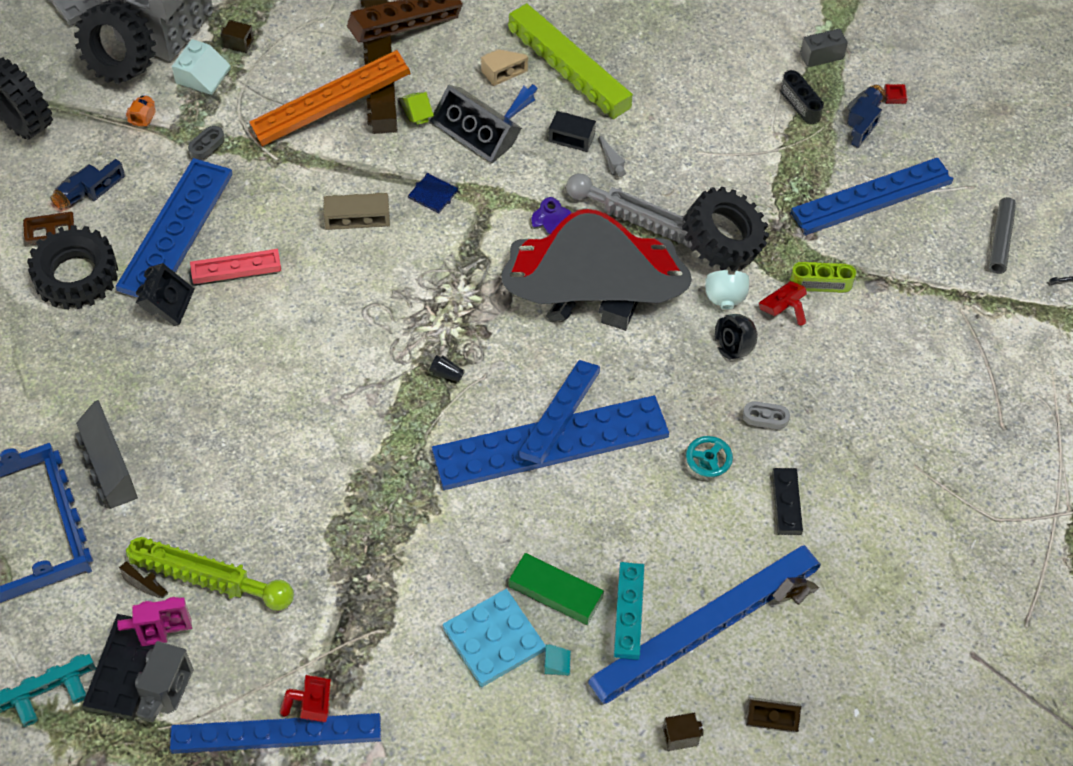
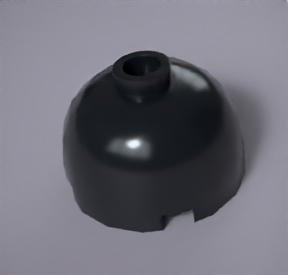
(735, 335)

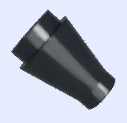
(445, 368)

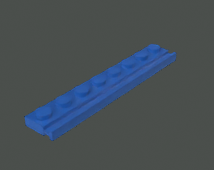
(871, 196)

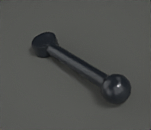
(1055, 280)

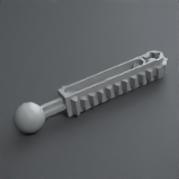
(630, 208)

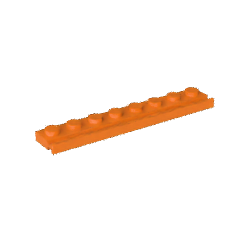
(329, 97)

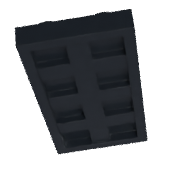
(113, 683)

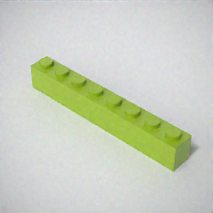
(570, 61)

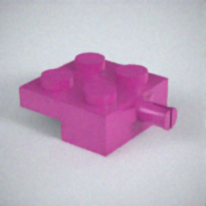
(157, 619)

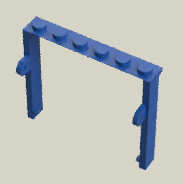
(43, 570)

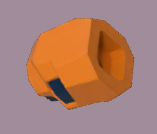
(141, 111)

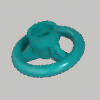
(708, 467)

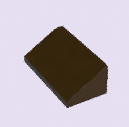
(773, 714)

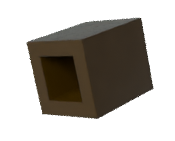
(237, 36)
(682, 731)

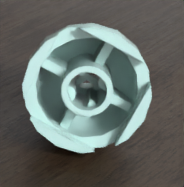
(727, 289)

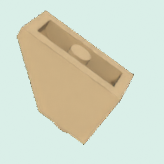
(503, 65)

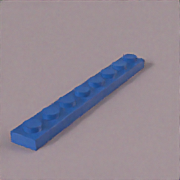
(275, 733)

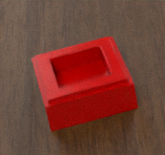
(895, 94)

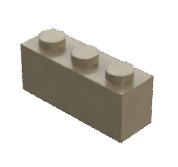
(356, 211)

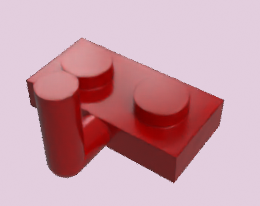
(783, 298)
(313, 697)

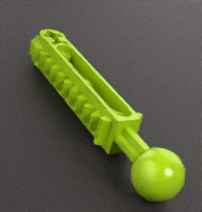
(207, 572)

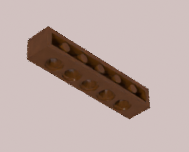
(399, 17)

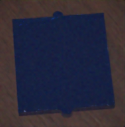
(433, 193)

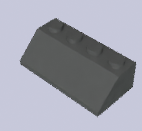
(105, 457)

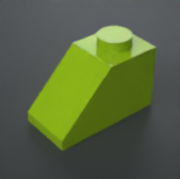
(416, 107)

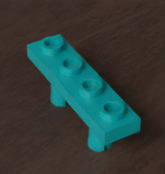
(629, 611)
(54, 677)

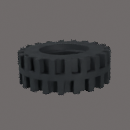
(132, 30)
(21, 102)
(715, 245)
(66, 246)

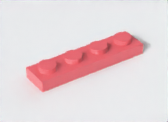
(235, 266)

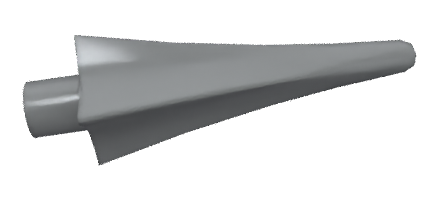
(615, 162)

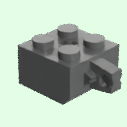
(162, 680)

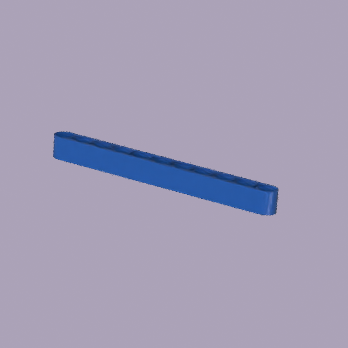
(701, 625)

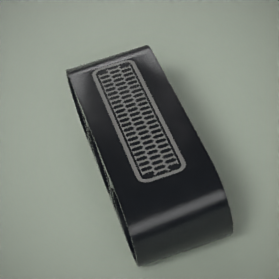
(802, 97)

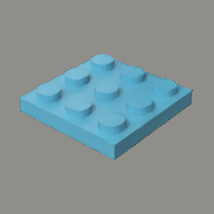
(494, 637)

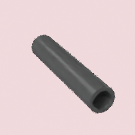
(1002, 235)

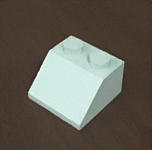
(200, 67)

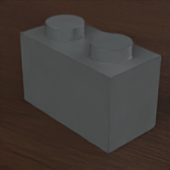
(823, 47)

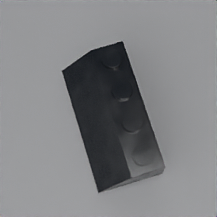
(475, 123)

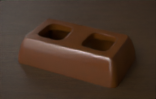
(47, 222)

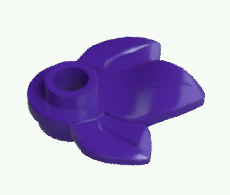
(549, 217)

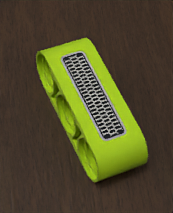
(824, 276)

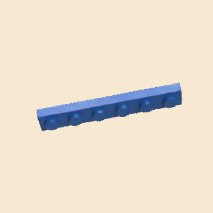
(559, 412)

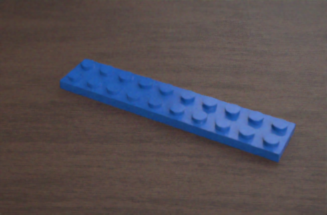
(585, 435)

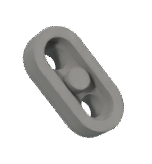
(765, 415)

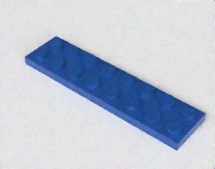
(177, 222)

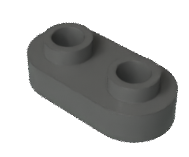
(204, 144)

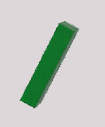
(556, 588)

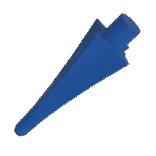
(524, 98)

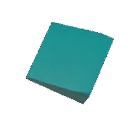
(557, 660)

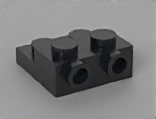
(164, 293)

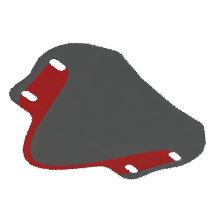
(594, 261)

